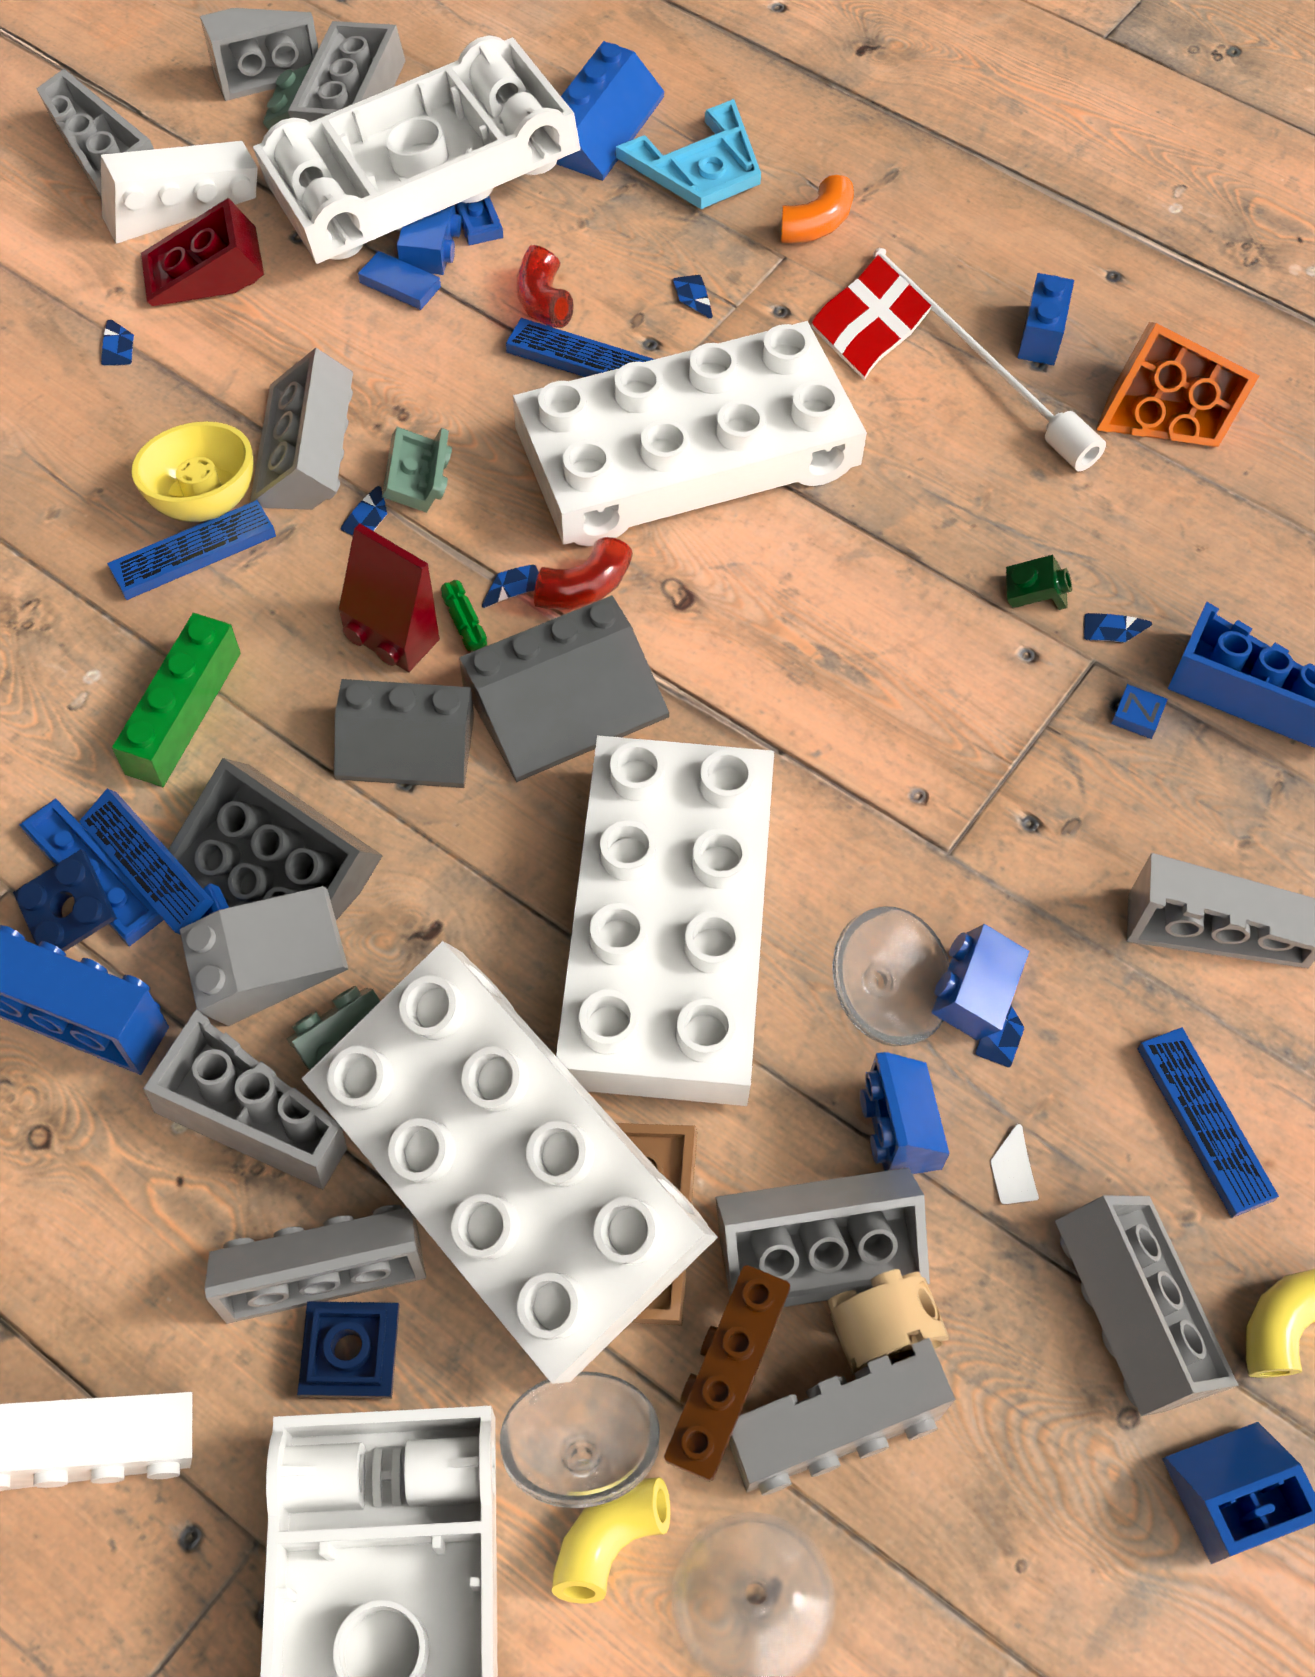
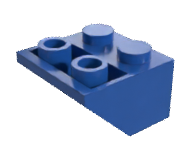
(903, 1115)
(1241, 1491)

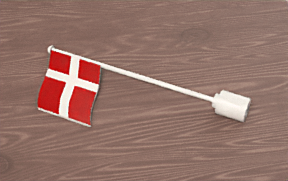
(887, 307)

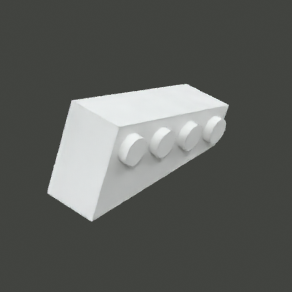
(172, 185)
(94, 1439)

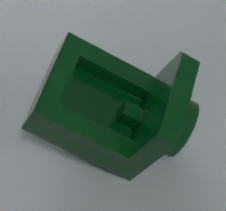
(1038, 581)

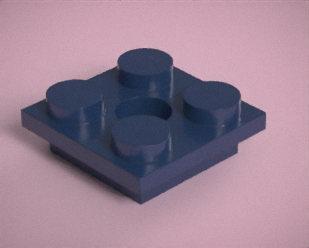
(44, 897)
(365, 1375)

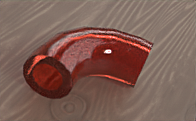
(536, 289)
(585, 583)

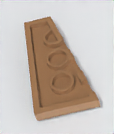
(674, 1156)

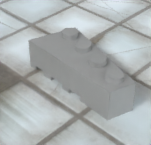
(88, 124)
(1219, 914)
(241, 1103)
(841, 1419)

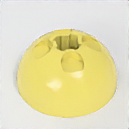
(194, 470)

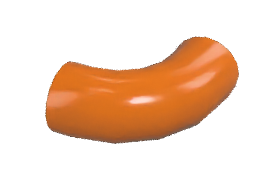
(820, 216)

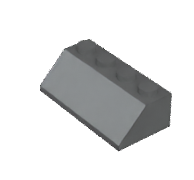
(349, 67)
(303, 434)
(826, 1233)
(314, 1264)
(1144, 1303)

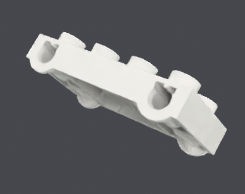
(416, 148)
(688, 432)
(668, 921)
(508, 1163)
(381, 1545)

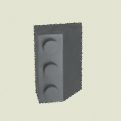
(403, 733)

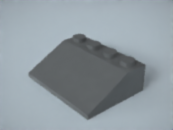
(563, 686)
(268, 842)

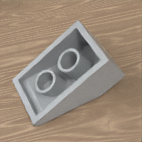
(257, 46)
(262, 953)

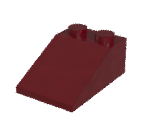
(203, 258)
(388, 600)

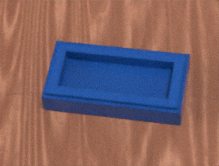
(399, 280)

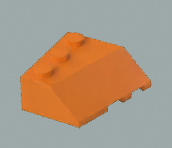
(1176, 391)

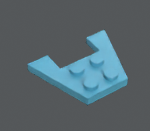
(703, 170)

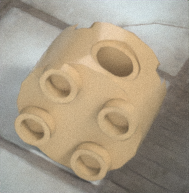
(886, 1319)

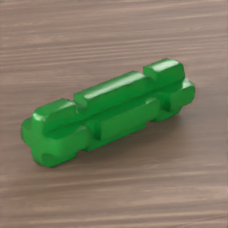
(463, 615)

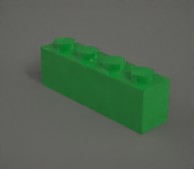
(177, 700)

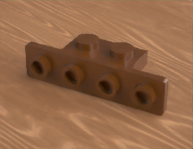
(727, 1373)

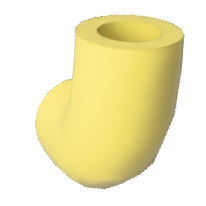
(1278, 1326)
(601, 1534)

